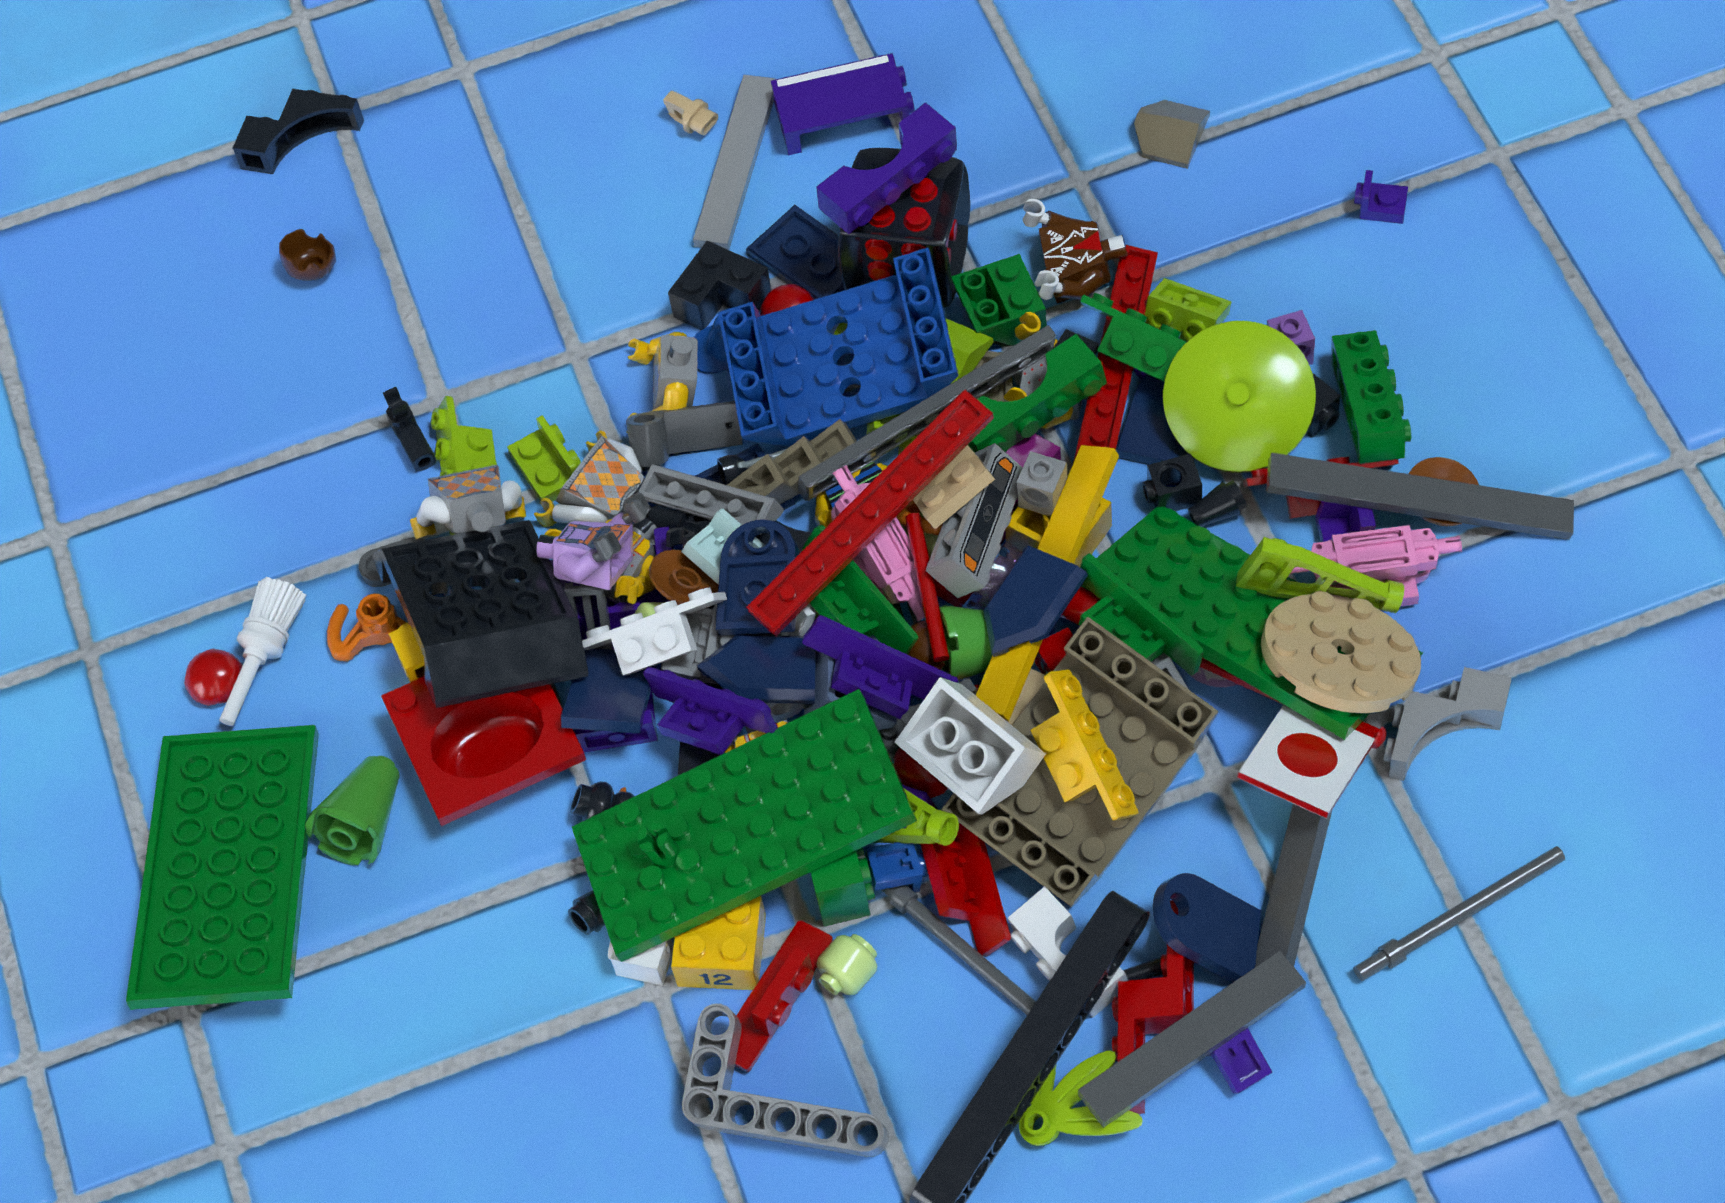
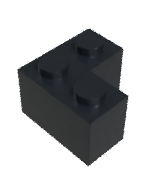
(717, 280)

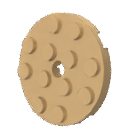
(1303, 645)

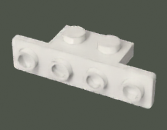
(655, 638)

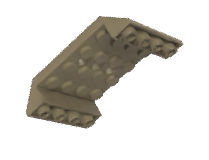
(1149, 727)

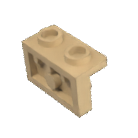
(953, 487)

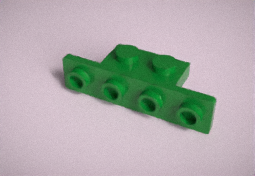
(1135, 341)
(861, 606)
(1135, 620)

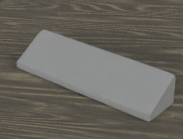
(705, 497)

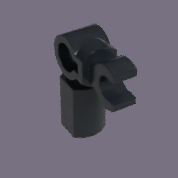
(408, 431)
(681, 525)

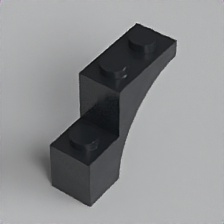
(306, 114)

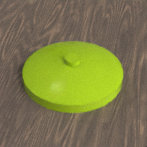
(1239, 396)

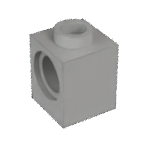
(1041, 483)

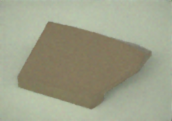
(1170, 131)

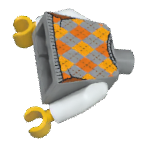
(597, 485)
(468, 502)

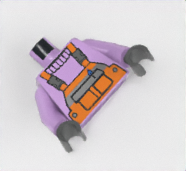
(595, 551)

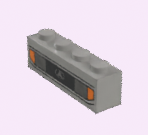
(974, 533)

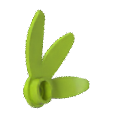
(1057, 1104)

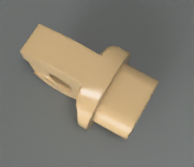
(692, 114)

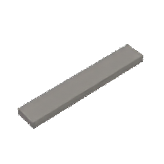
(735, 162)

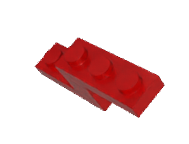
(1152, 1004)

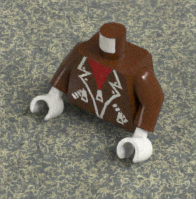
(1072, 253)

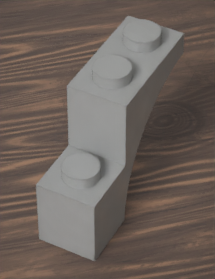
(1472, 703)

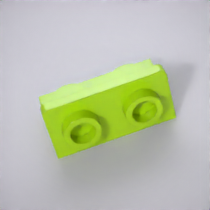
(1184, 308)
(544, 459)

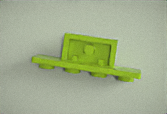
(460, 446)

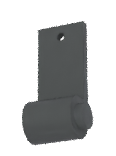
(686, 429)

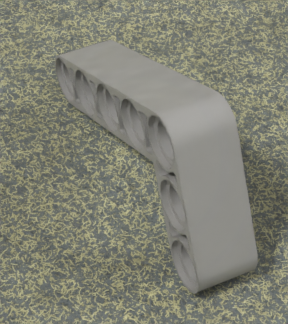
(765, 1108)

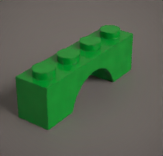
(1070, 377)

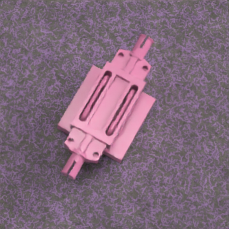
(1388, 554)
(888, 556)

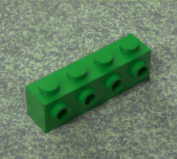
(1369, 397)

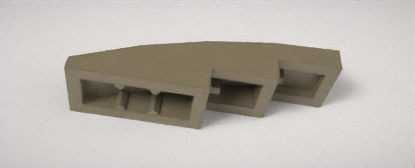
(780, 476)

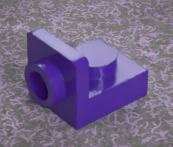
(1380, 200)
(1241, 1062)

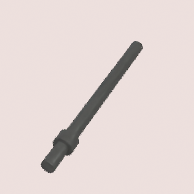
(906, 901)
(1395, 952)

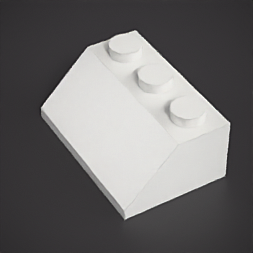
(969, 746)

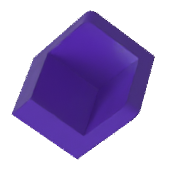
(1342, 519)

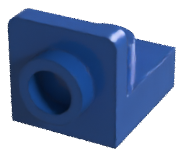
(896, 866)

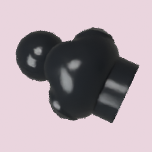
(596, 798)

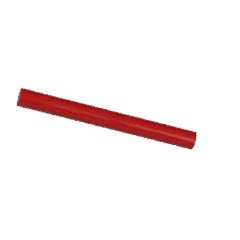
(927, 588)

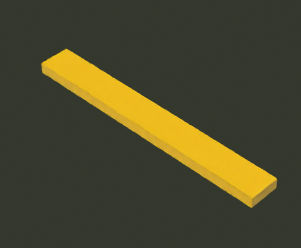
(1062, 539)

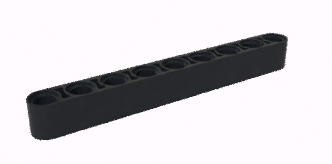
(1032, 1052)

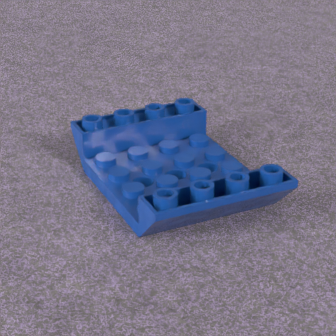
(787, 360)

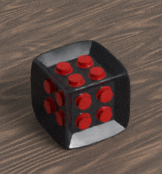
(924, 216)

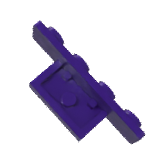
(875, 668)
(705, 714)

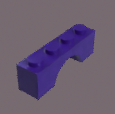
(855, 195)

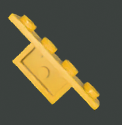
(1078, 751)

